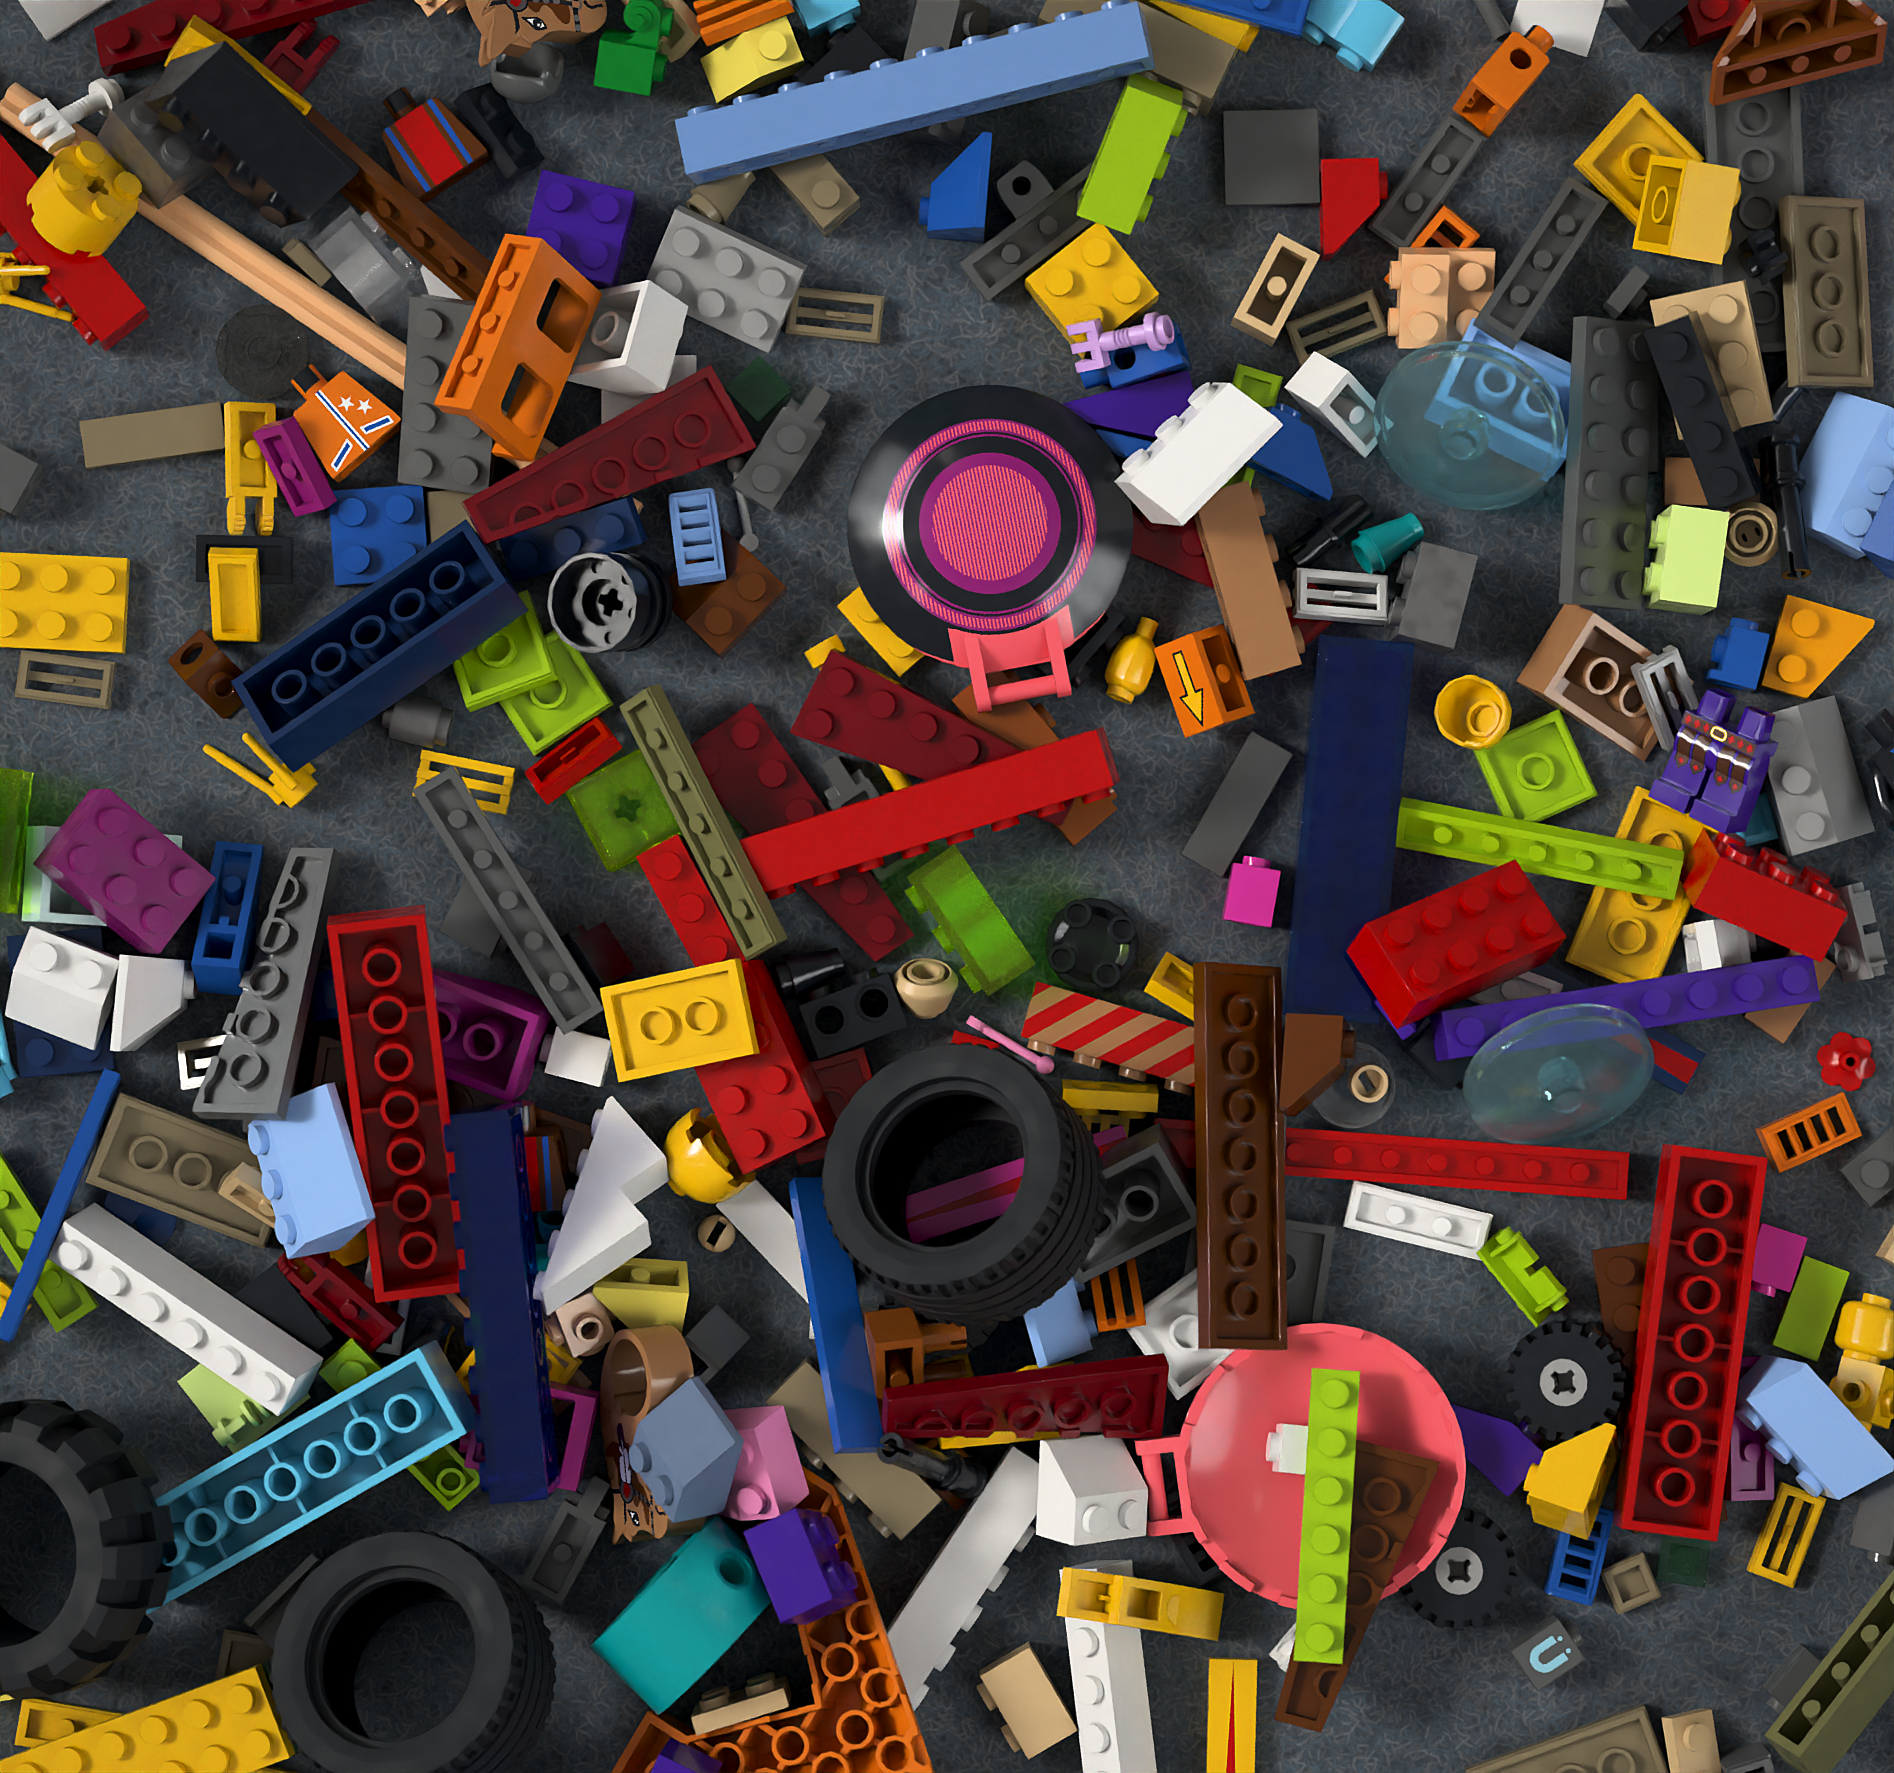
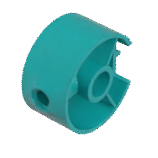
(685, 1616)

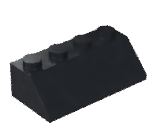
(250, 134)

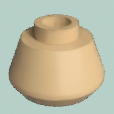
(1744, 519)
(925, 987)

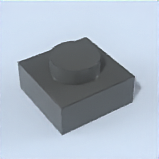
(1627, 295)

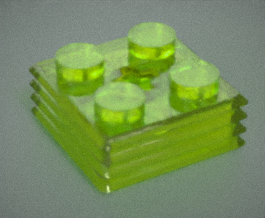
(598, 799)

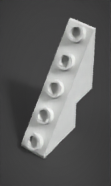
(600, 1215)

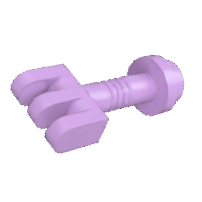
(1155, 331)

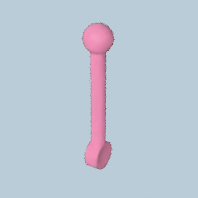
(1043, 1064)

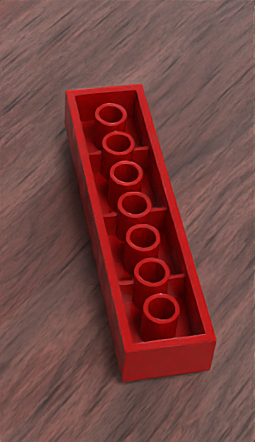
(397, 1097)
(1689, 1342)

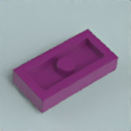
(294, 466)

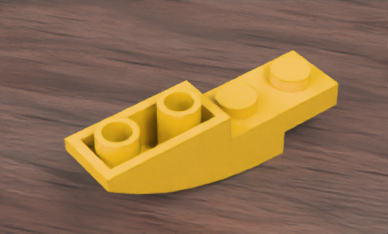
(1140, 1604)

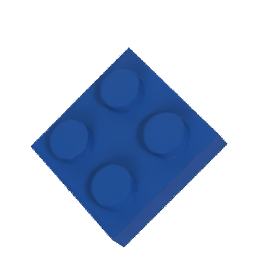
(376, 531)

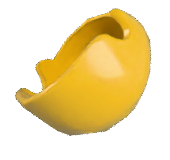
(1473, 712)

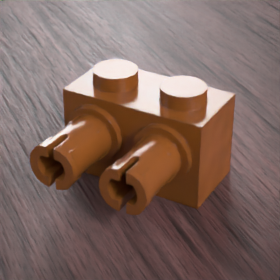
(900, 1343)

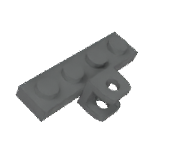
(1040, 225)

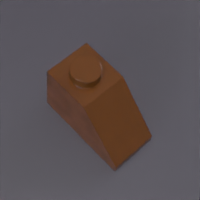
(1313, 1058)

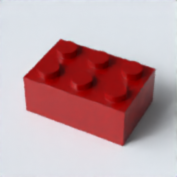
(1763, 893)

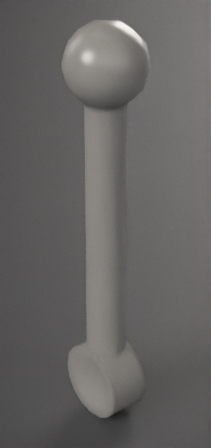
(748, 539)

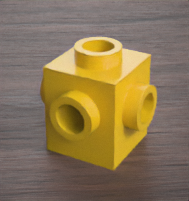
(1865, 1391)

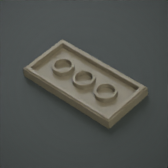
(1826, 292)
(174, 1167)
(1608, 1745)

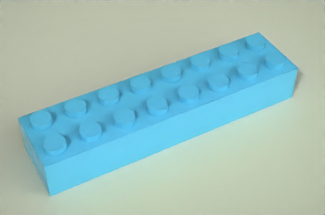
(313, 1465)

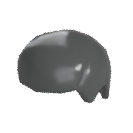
(530, 77)

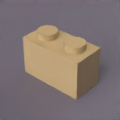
(1275, 289)
(1027, 1701)

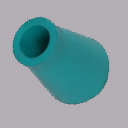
(1385, 543)

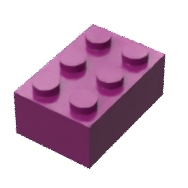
(124, 871)

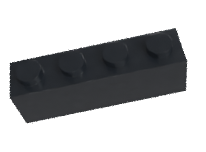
(1703, 411)

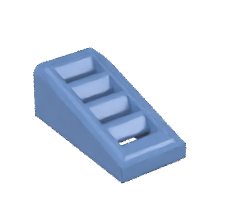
(695, 510)

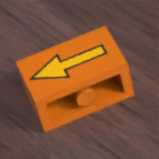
(1204, 680)

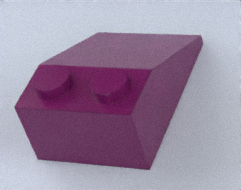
(489, 1033)

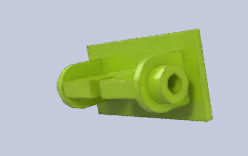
(1510, 1261)

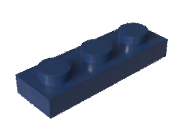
(551, 545)

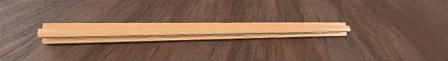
(261, 272)

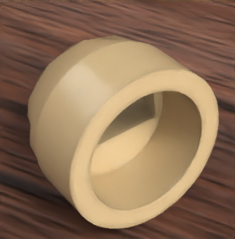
(1375, 1076)
(724, 1240)

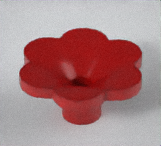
(1833, 1061)

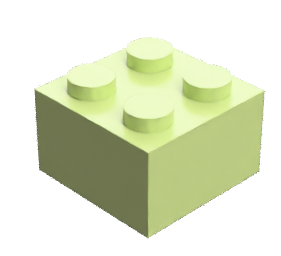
(1685, 559)

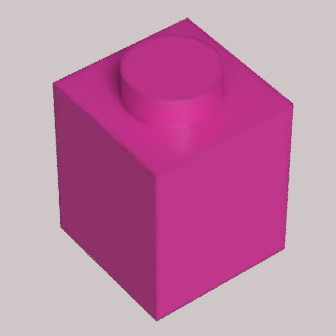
(1251, 892)
(1776, 1259)

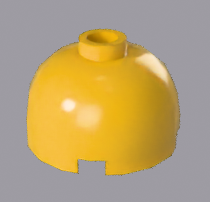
(702, 1161)

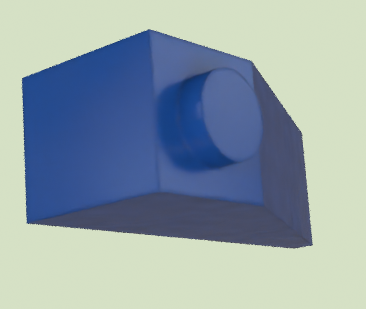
(228, 918)

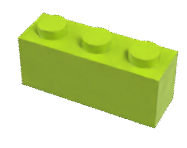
(1132, 154)

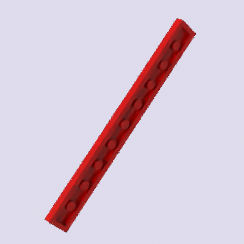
(1438, 1161)

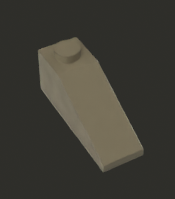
(817, 190)

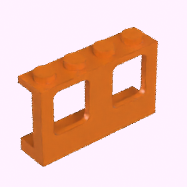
(506, 334)

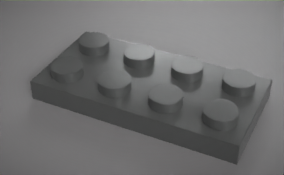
(434, 445)

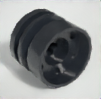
(588, 607)

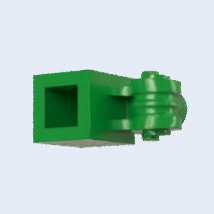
(634, 59)

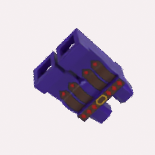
(1718, 763)

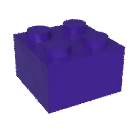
(584, 224)
(802, 1566)

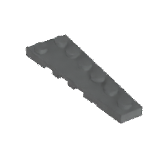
(267, 1029)

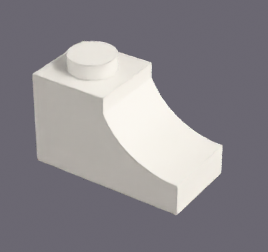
(1716, 945)

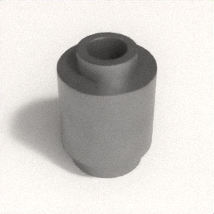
(419, 721)

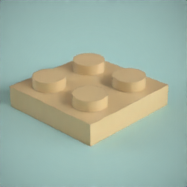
(759, 1697)

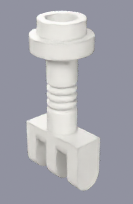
(57, 123)

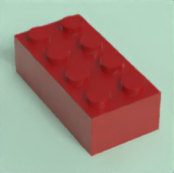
(1455, 943)
(772, 1098)

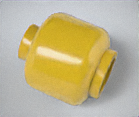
(1866, 1329)

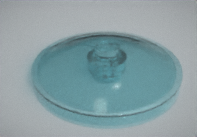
(1469, 425)
(1558, 1074)

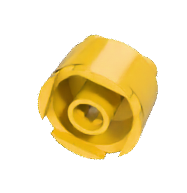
(83, 199)

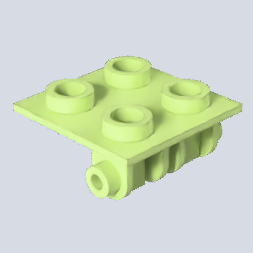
(232, 1414)

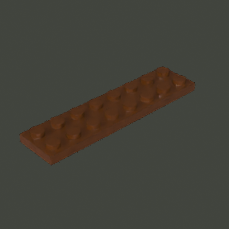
(1239, 1157)

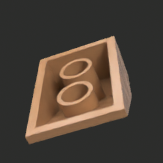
(1588, 676)

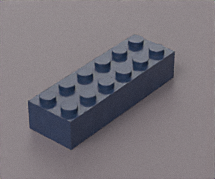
(379, 646)

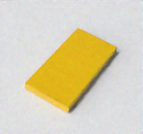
(1631, 933)

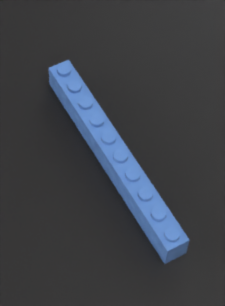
(915, 92)

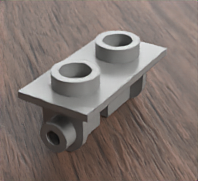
(1858, 954)

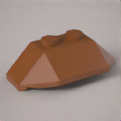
(1794, 43)

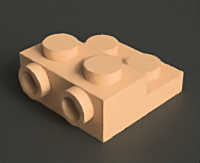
(1438, 293)

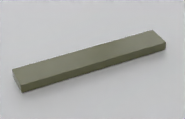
(703, 822)

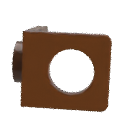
(209, 674)

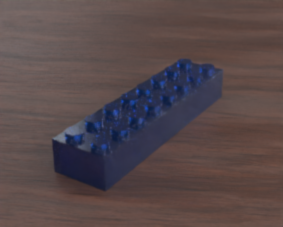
(1345, 820)
(505, 1317)

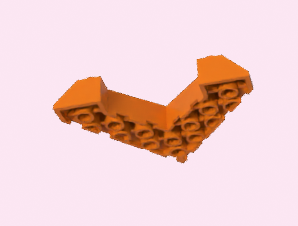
(860, 1700)

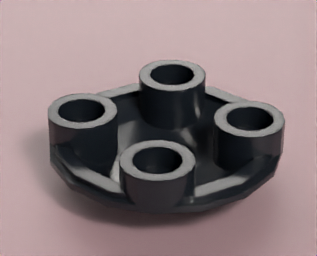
(1091, 944)

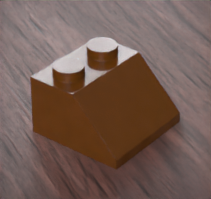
(731, 607)

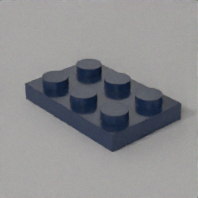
(48, 1054)

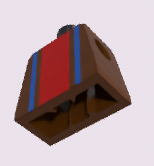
(429, 145)
(546, 1162)

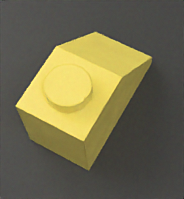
(753, 60)
(646, 1292)

